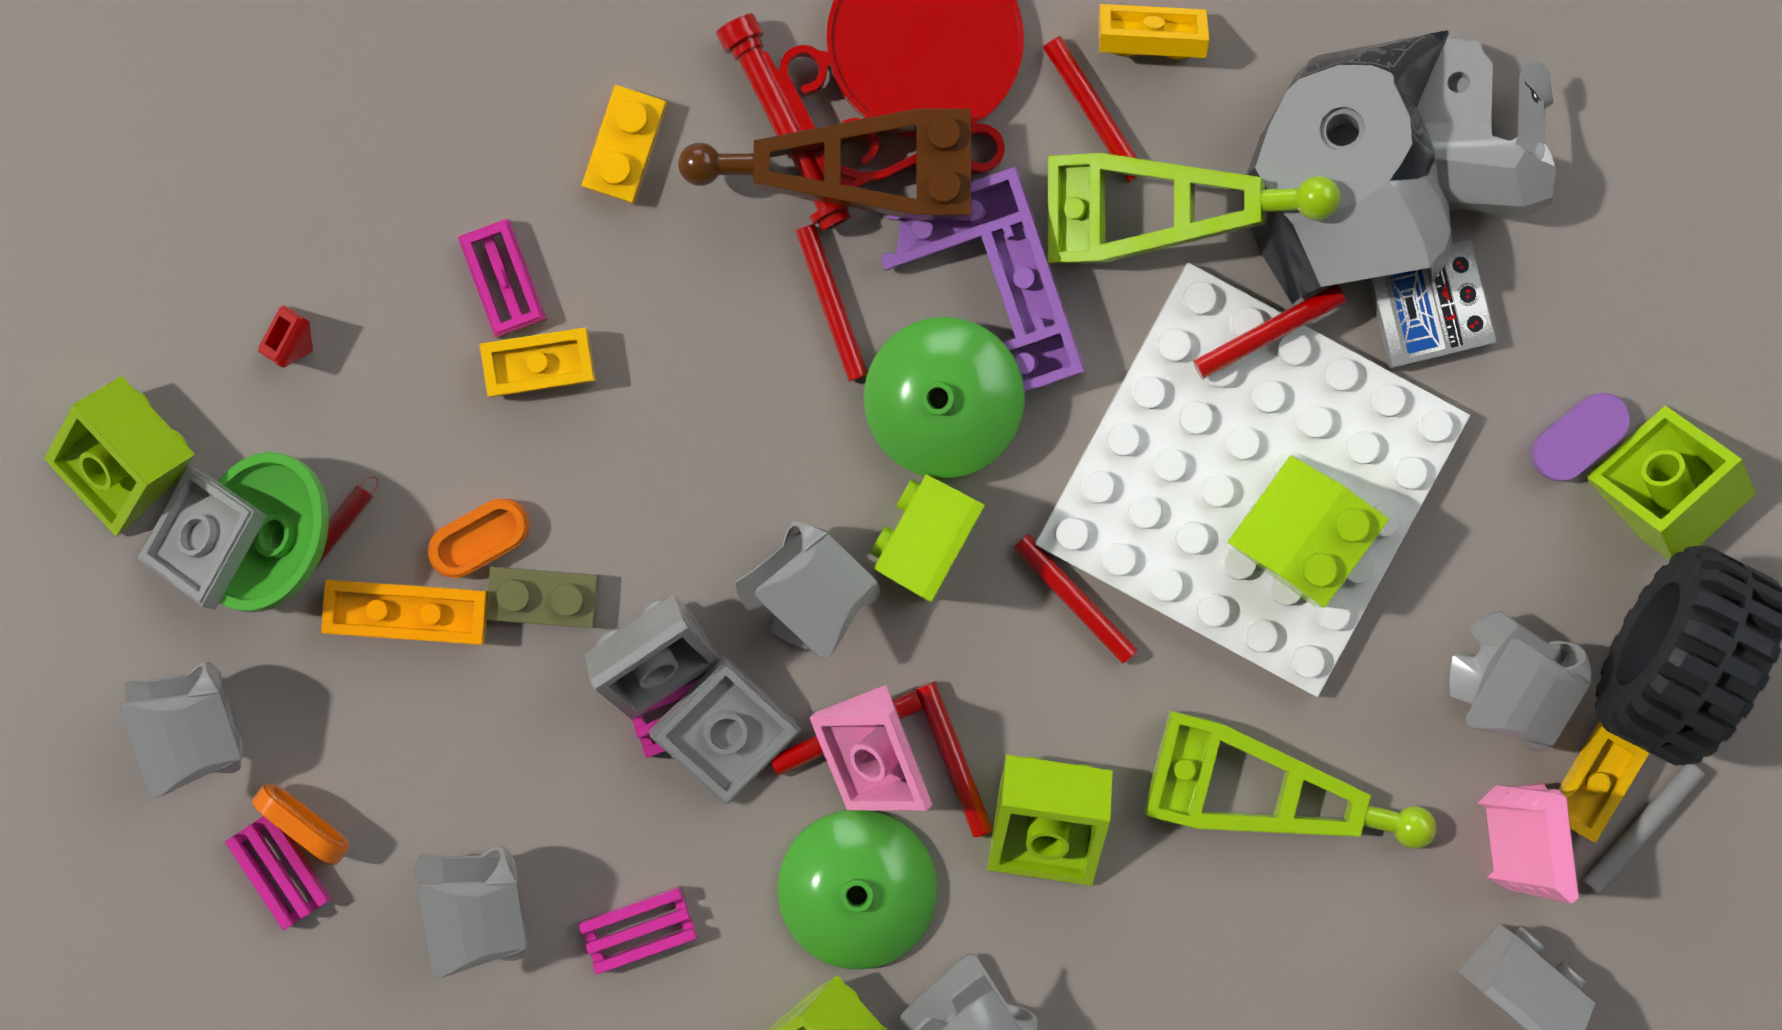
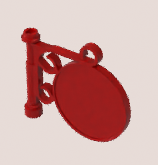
(889, 62)

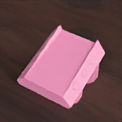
(1531, 841)

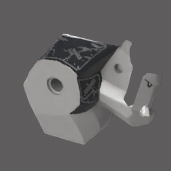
(1404, 142)

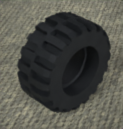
(1691, 656)

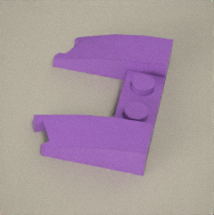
(1006, 224)

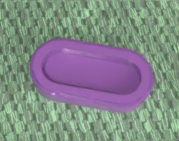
(1580, 437)

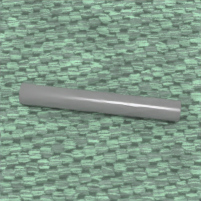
(1643, 827)

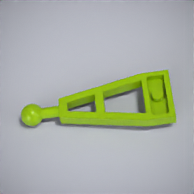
(1078, 205)
(1185, 772)

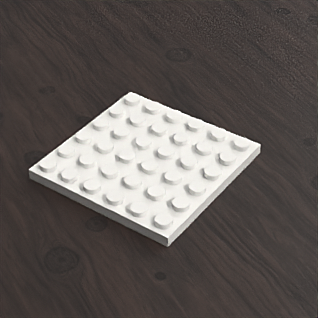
(1192, 456)

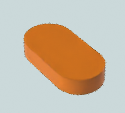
(479, 538)
(301, 823)

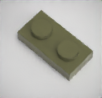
(542, 597)

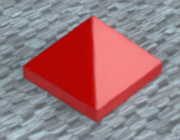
(286, 338)

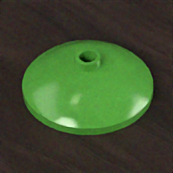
(981, 388)
(290, 536)
(866, 852)

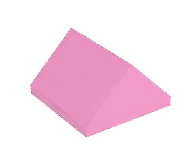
(871, 754)

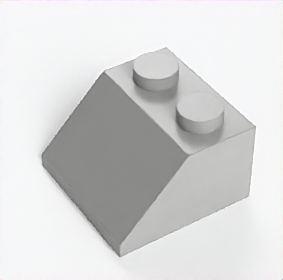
(650, 657)
(1525, 985)

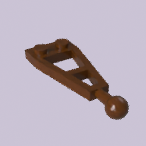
(941, 164)

